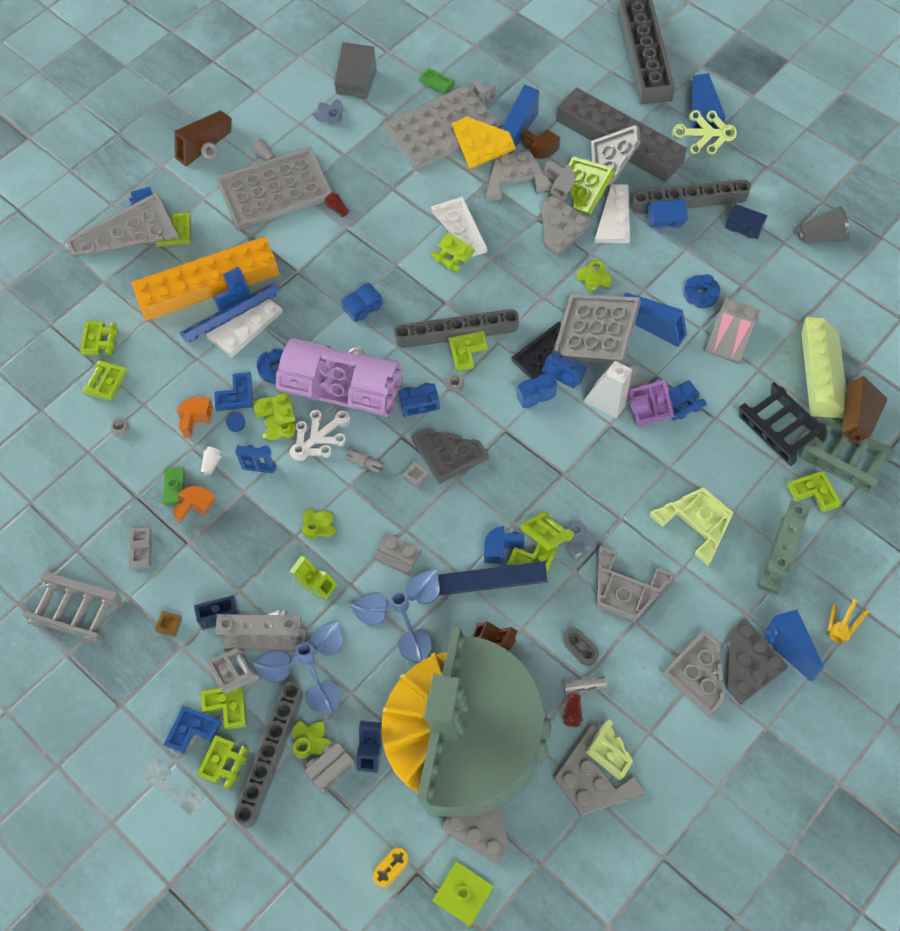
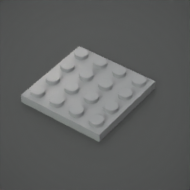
(597, 328)

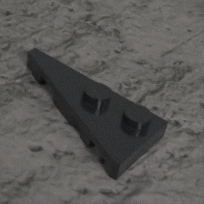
(533, 356)

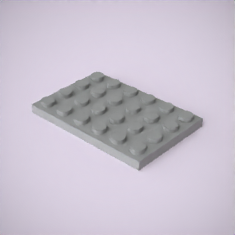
(427, 131)
(273, 188)

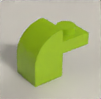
(313, 580)

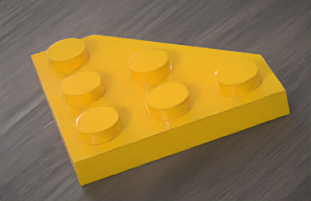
(481, 141)

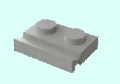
(397, 554)

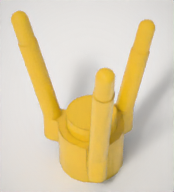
(839, 631)

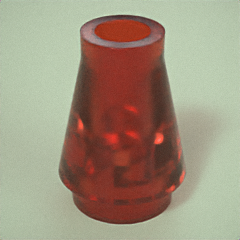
(336, 204)
(573, 711)

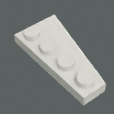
(458, 221)
(614, 223)
(241, 330)

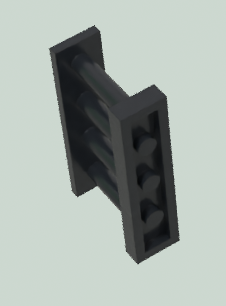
(776, 439)

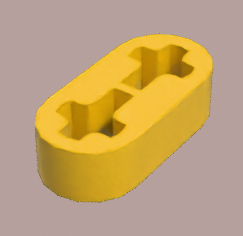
(386, 864)

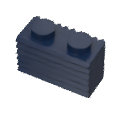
(746, 221)
(207, 612)

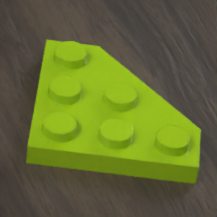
(589, 183)

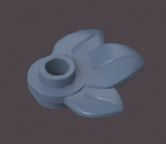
(330, 113)
(580, 541)

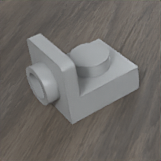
(484, 94)

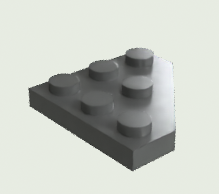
(448, 453)
(750, 662)

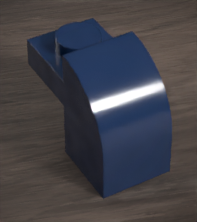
(369, 747)

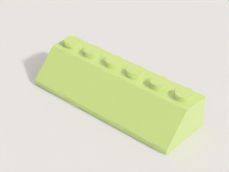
(823, 368)

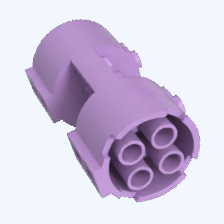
(339, 377)

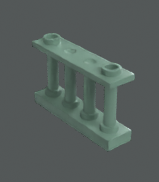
(842, 470)
(784, 547)

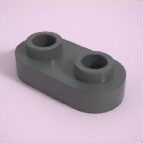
(582, 647)

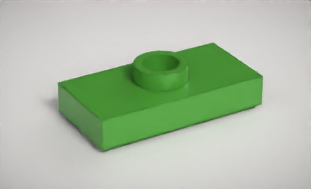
(436, 80)
(173, 485)

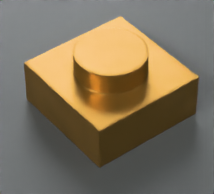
(168, 623)

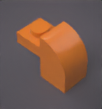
(194, 410)
(195, 498)

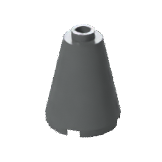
(826, 227)

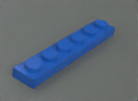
(222, 316)

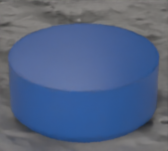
(235, 422)

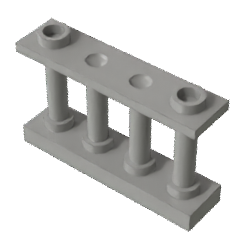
(72, 588)
(260, 632)

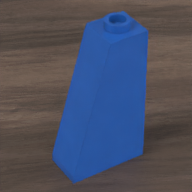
(704, 100)
(522, 113)
(661, 320)

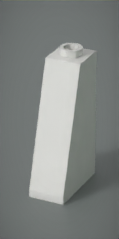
(611, 390)

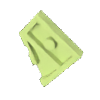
(610, 751)

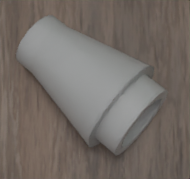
(262, 149)

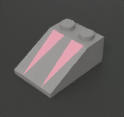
(732, 330)

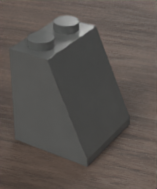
(355, 70)

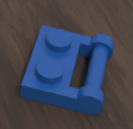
(250, 457)

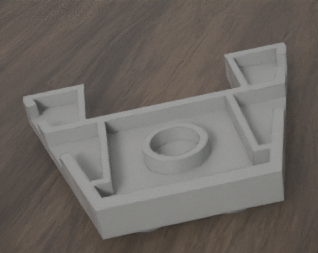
(514, 169)
(623, 594)
(587, 785)

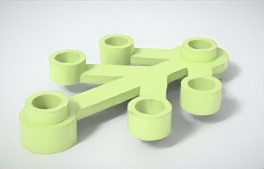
(707, 132)

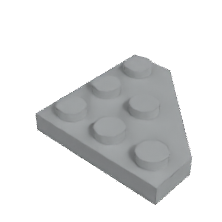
(616, 149)
(561, 224)
(699, 673)
(480, 833)

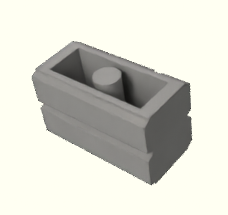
(329, 767)

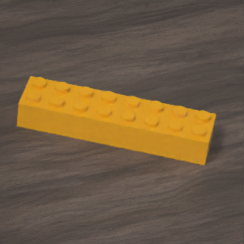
(203, 278)

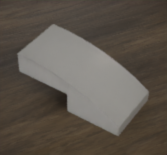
(141, 548)

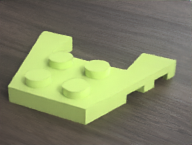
(703, 514)

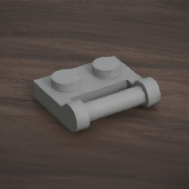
(226, 674)

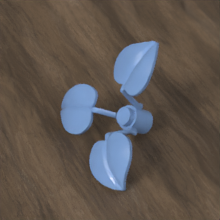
(371, 611)
(276, 664)

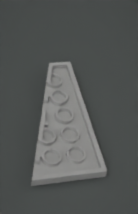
(134, 226)

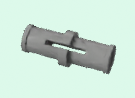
(365, 461)
(584, 685)

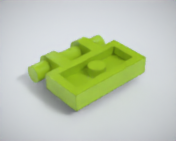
(456, 248)
(93, 337)
(216, 760)

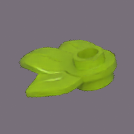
(594, 278)
(276, 431)
(318, 524)
(311, 737)

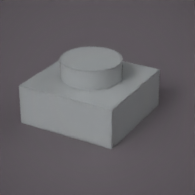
(415, 474)

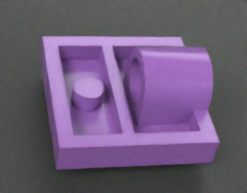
(651, 403)

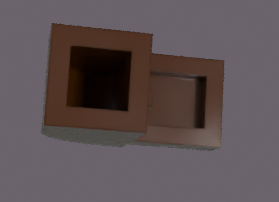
(542, 146)
(503, 637)

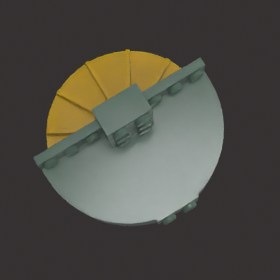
(466, 728)

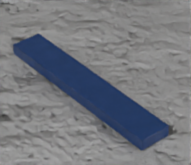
(492, 578)

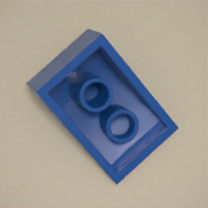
(794, 644)

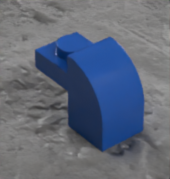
(497, 541)

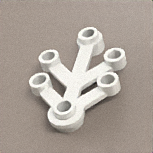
(318, 437)

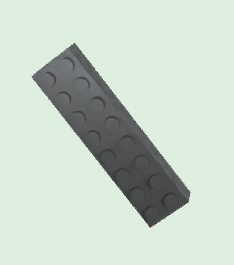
(646, 51)
(596, 119)

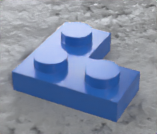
(236, 289)
(239, 397)
(188, 724)

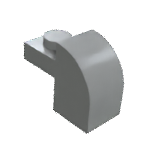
(562, 178)

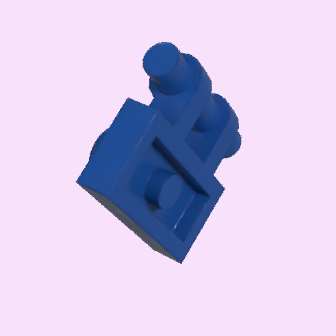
(682, 395)

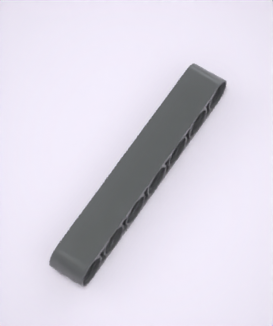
(695, 195)
(505, 322)
(271, 763)

